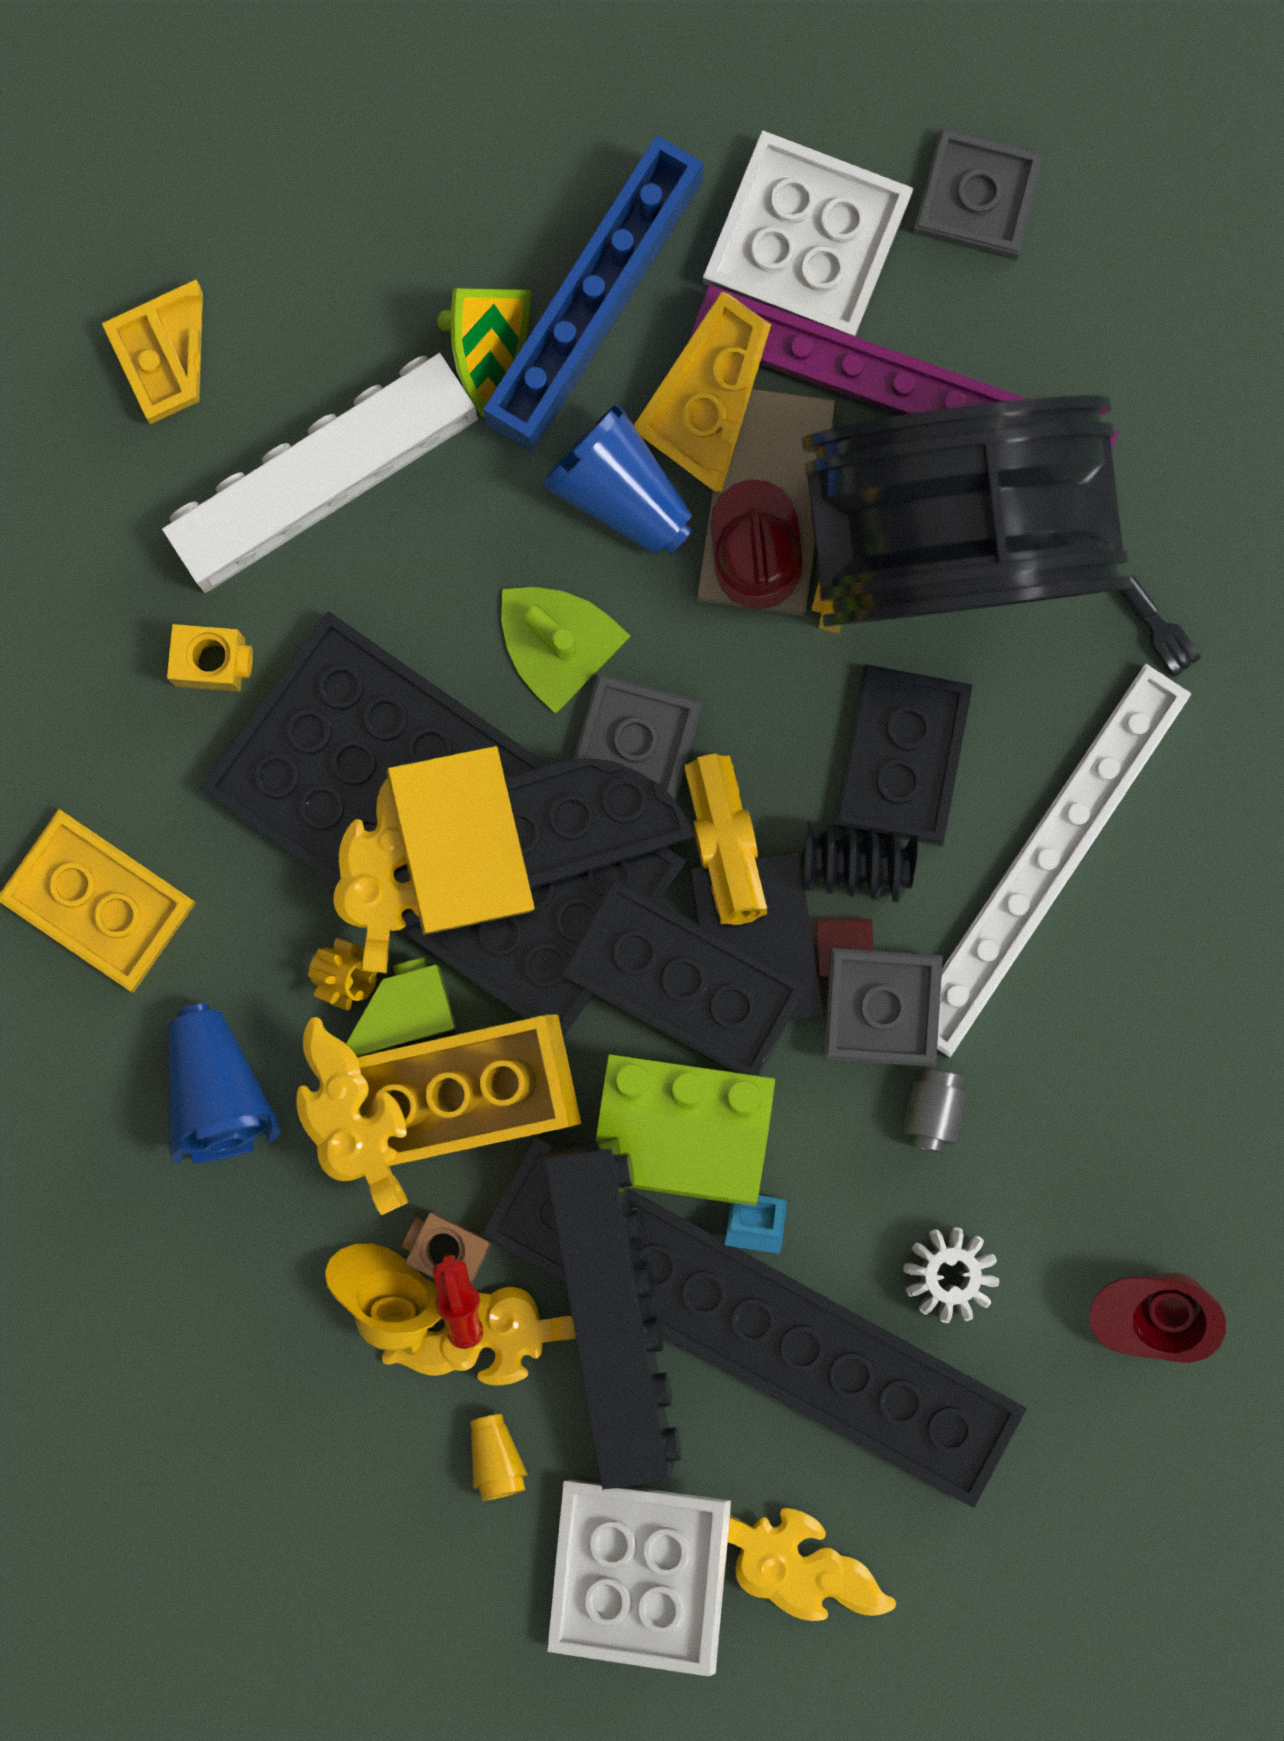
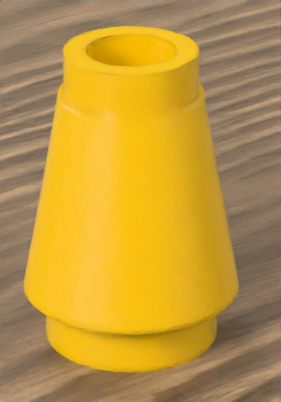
(495, 1459)

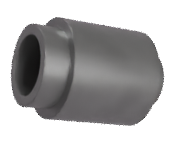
(935, 1110)

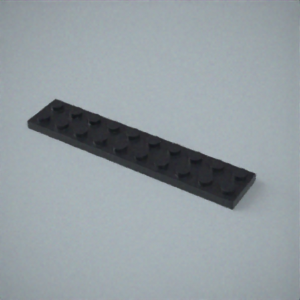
(789, 1341)

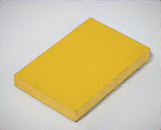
(460, 840)
(96, 901)

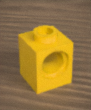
(188, 645)

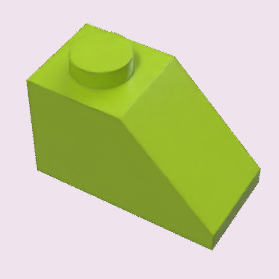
(404, 1010)

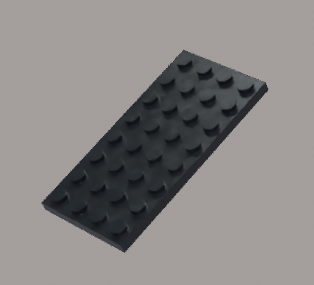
(318, 763)

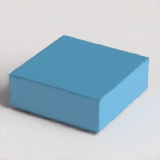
(757, 1226)

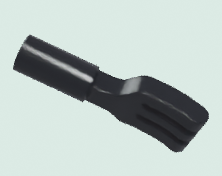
(1167, 639)

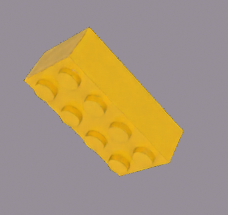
(475, 1087)

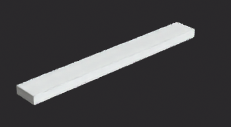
(1054, 851)

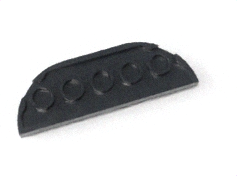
(585, 818)

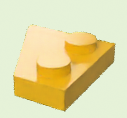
(162, 350)

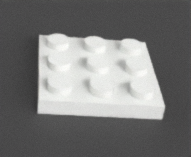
(807, 234)
(639, 1577)

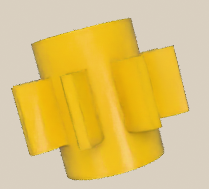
(340, 974)

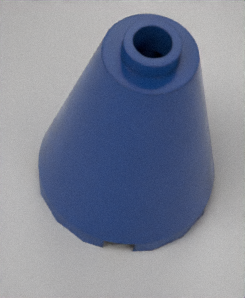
(621, 485)
(212, 1090)

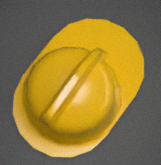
(384, 1295)

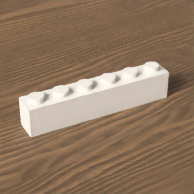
(320, 472)

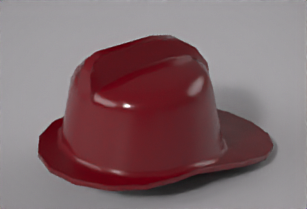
(756, 544)
(1158, 1318)

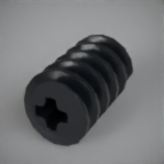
(858, 862)

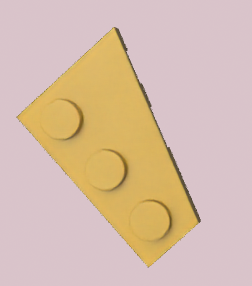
(707, 391)

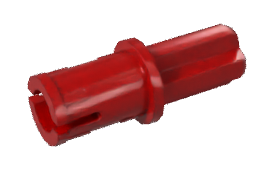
(457, 1303)

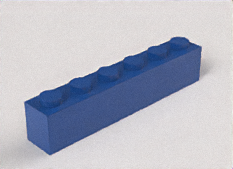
(594, 294)

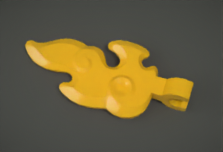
(367, 888)
(331, 1117)
(509, 1328)
(798, 1584)

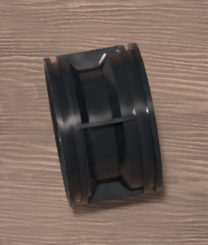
(965, 508)

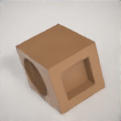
(471, 1244)

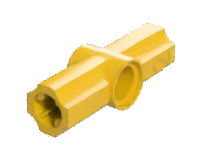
(725, 839)

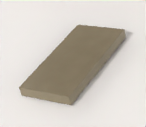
(772, 452)

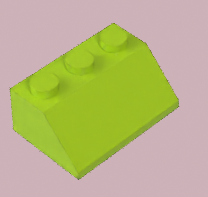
(688, 1127)

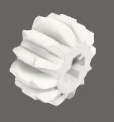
(951, 1294)

